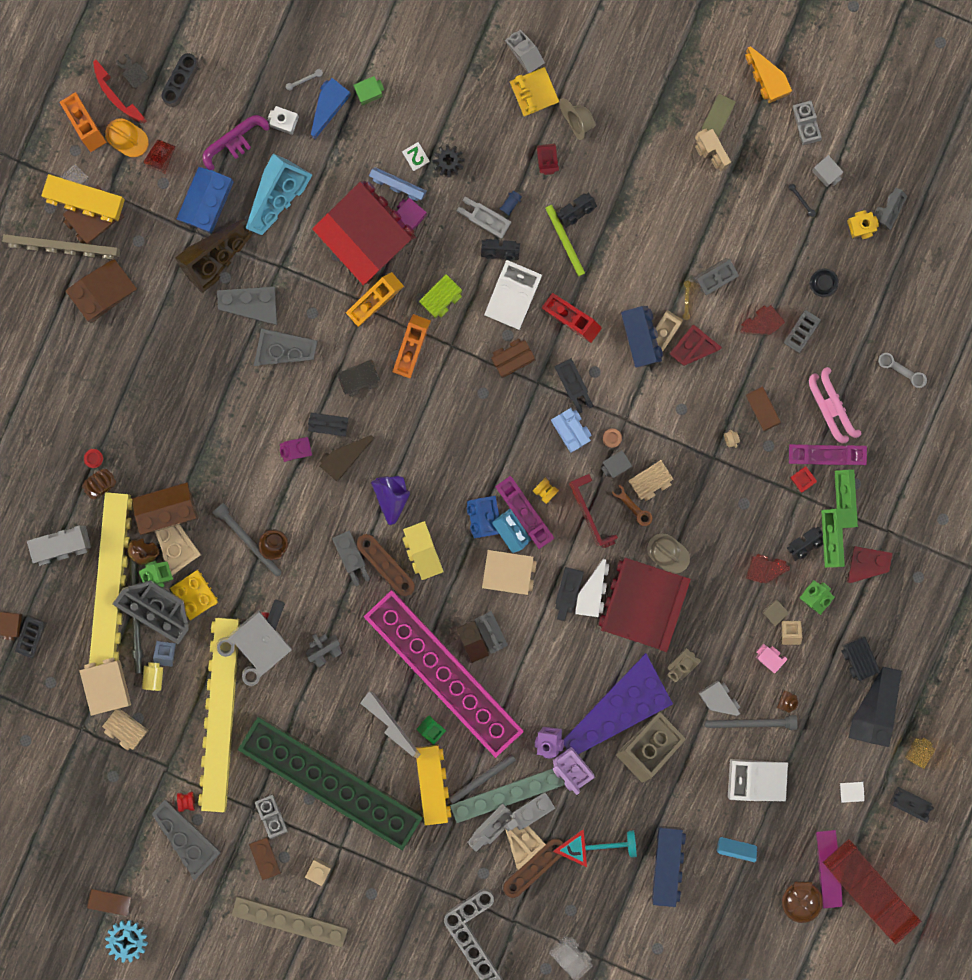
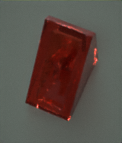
(159, 156)

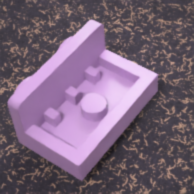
(572, 770)

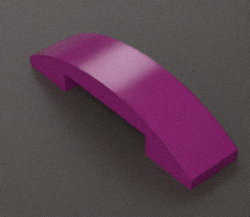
(827, 454)
(524, 512)

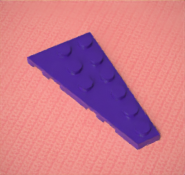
(627, 703)

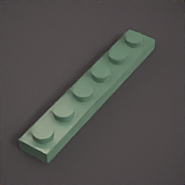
(506, 794)

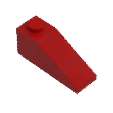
(572, 317)

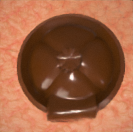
(802, 902)

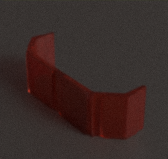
(871, 892)

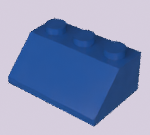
(205, 199)

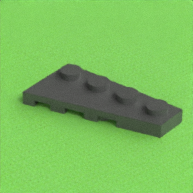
(190, 844)

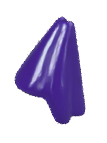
(391, 496)

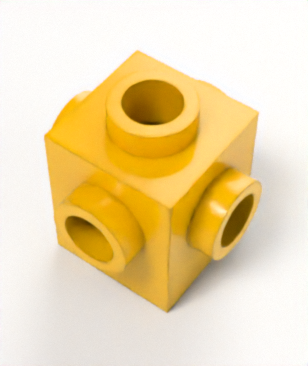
(856, 227)

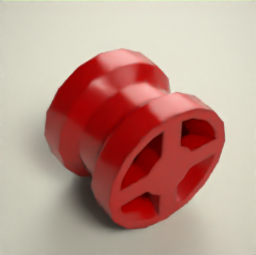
(186, 801)

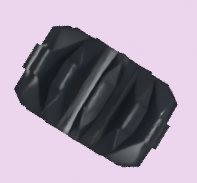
(443, 165)

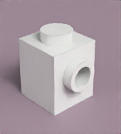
(283, 120)

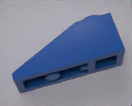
(329, 103)

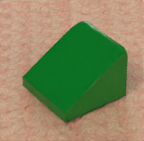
(431, 729)

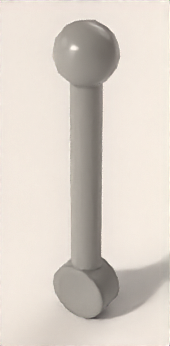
(318, 73)

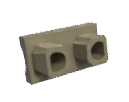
(682, 665)

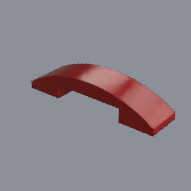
(102, 77)

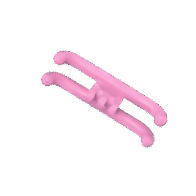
(832, 407)

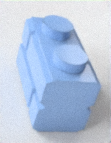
(570, 429)

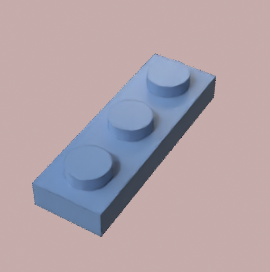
(397, 184)

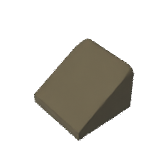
(775, 612)

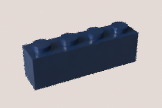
(667, 866)

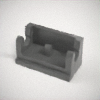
(716, 276)

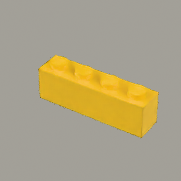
(82, 197)
(432, 786)

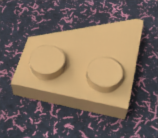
(524, 844)

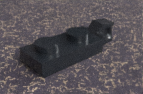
(568, 592)

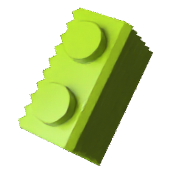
(441, 296)

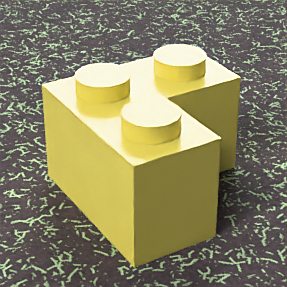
(422, 551)

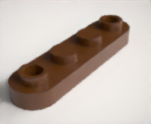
(385, 565)
(532, 869)

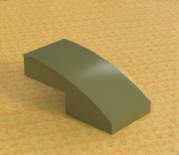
(719, 114)

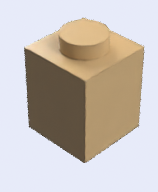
(318, 871)

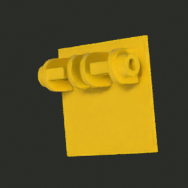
(534, 91)
(195, 594)

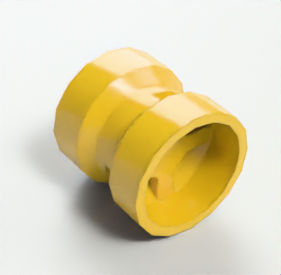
(545, 486)

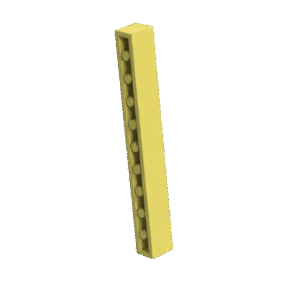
(110, 577)
(219, 719)

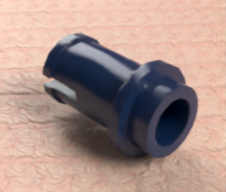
(510, 202)

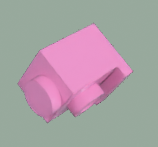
(770, 658)

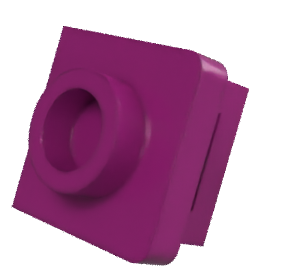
(295, 449)

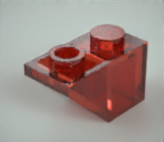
(763, 324)
(764, 570)

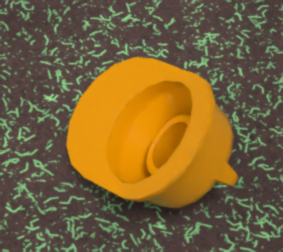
(126, 137)

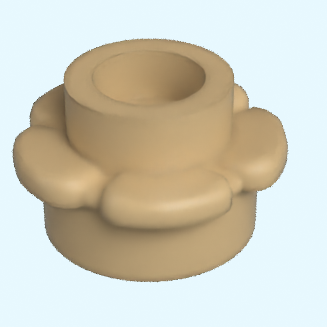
(731, 438)

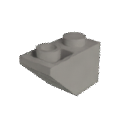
(525, 51)
(717, 699)

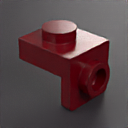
(547, 159)

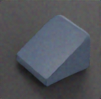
(164, 653)

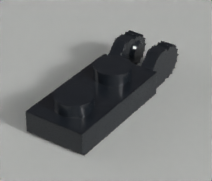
(573, 383)

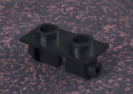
(584, 205)
(509, 251)
(328, 424)
(801, 549)

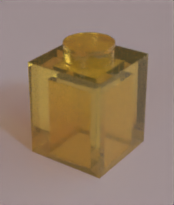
(920, 752)

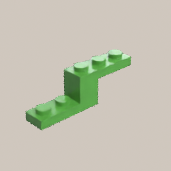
(843, 517)

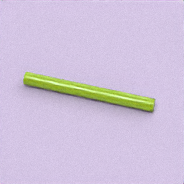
(565, 241)

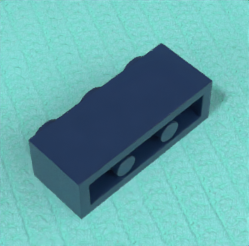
(642, 336)

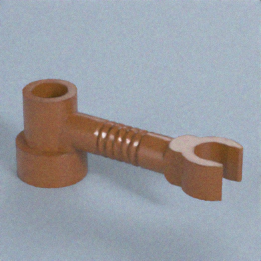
(635, 509)

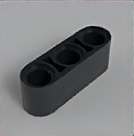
(180, 89)

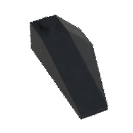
(876, 714)

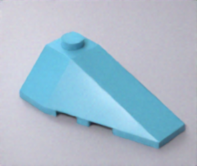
(277, 188)

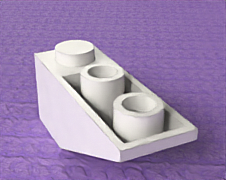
(589, 597)

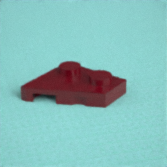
(693, 346)
(868, 563)

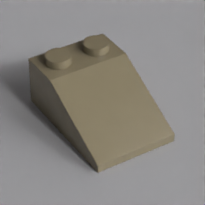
(651, 747)

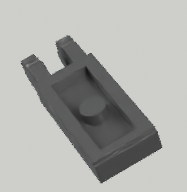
(350, 555)

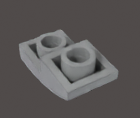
(806, 122)
(271, 817)

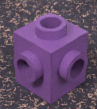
(549, 742)

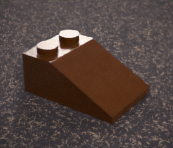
(101, 290)

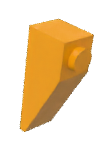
(375, 298)

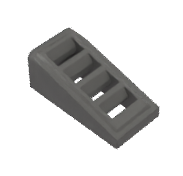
(805, 314)

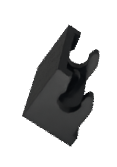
(911, 804)

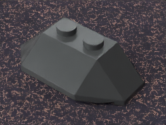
(155, 608)

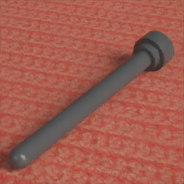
(222, 513)
(789, 722)

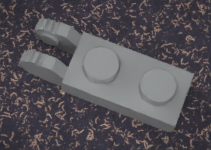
(485, 218)

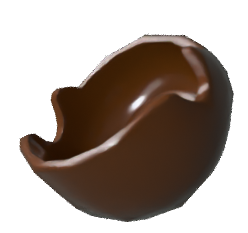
(273, 544)
(141, 552)

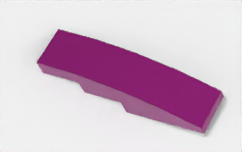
(829, 885)

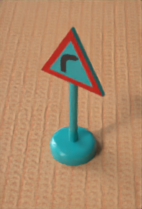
(576, 850)

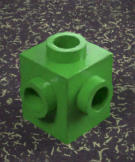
(156, 572)
(817, 596)

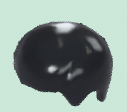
(824, 282)

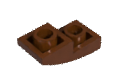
(763, 409)
(108, 902)

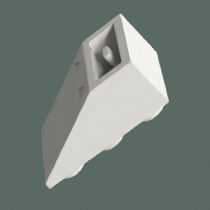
(513, 294)
(757, 780)

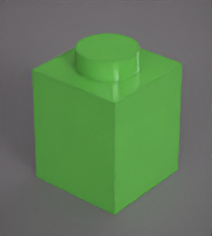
(369, 90)

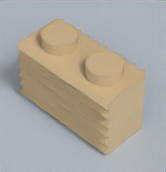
(651, 480)
(125, 729)

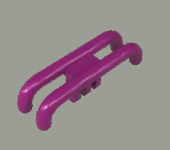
(233, 140)

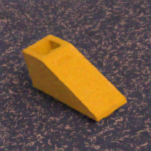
(772, 79)

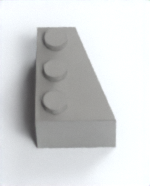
(59, 545)

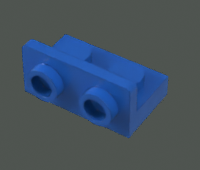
(482, 514)

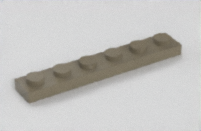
(52, 246)
(289, 921)

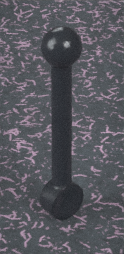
(811, 213)

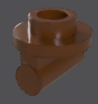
(788, 702)

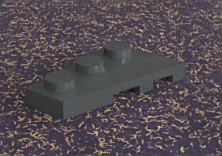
(250, 303)
(282, 347)

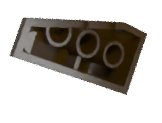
(209, 257)

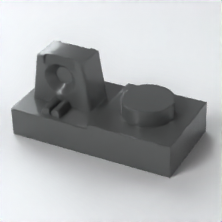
(888, 215)

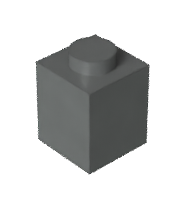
(616, 465)

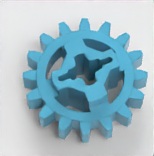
(134, 941)

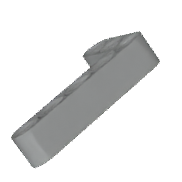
(471, 941)

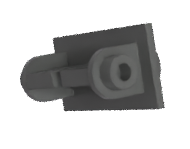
(491, 632)

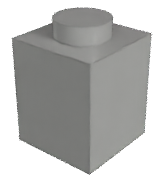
(828, 171)

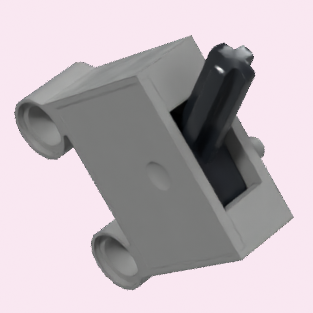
(258, 642)

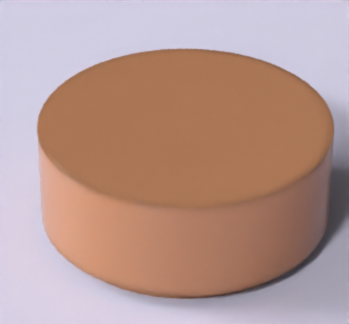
(612, 438)

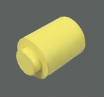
(152, 676)

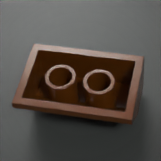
(164, 509)

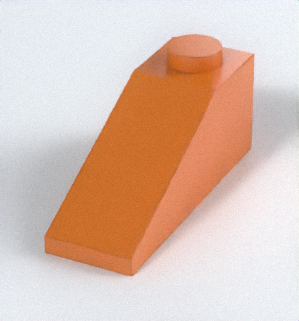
(82, 122)
(411, 345)

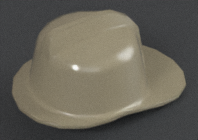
(578, 118)
(668, 553)

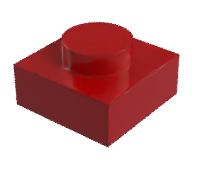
(803, 479)

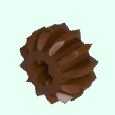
(99, 483)

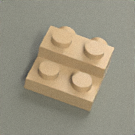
(708, 145)

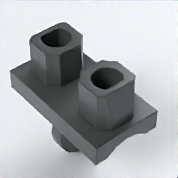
(321, 646)

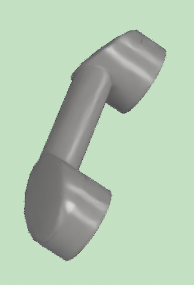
(917, 379)

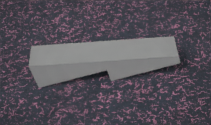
(393, 731)

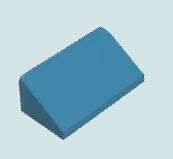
(511, 531)
(737, 849)

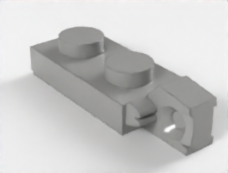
(530, 812)
(491, 828)

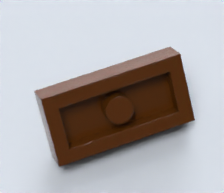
(265, 858)

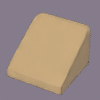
(791, 632)

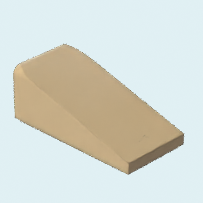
(666, 328)

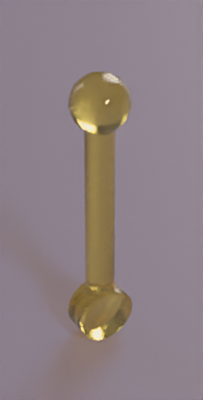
(686, 316)

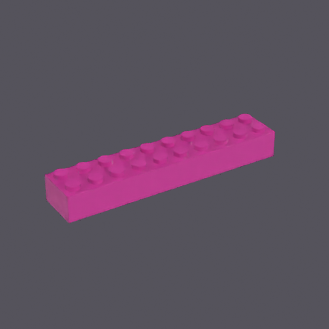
(443, 673)

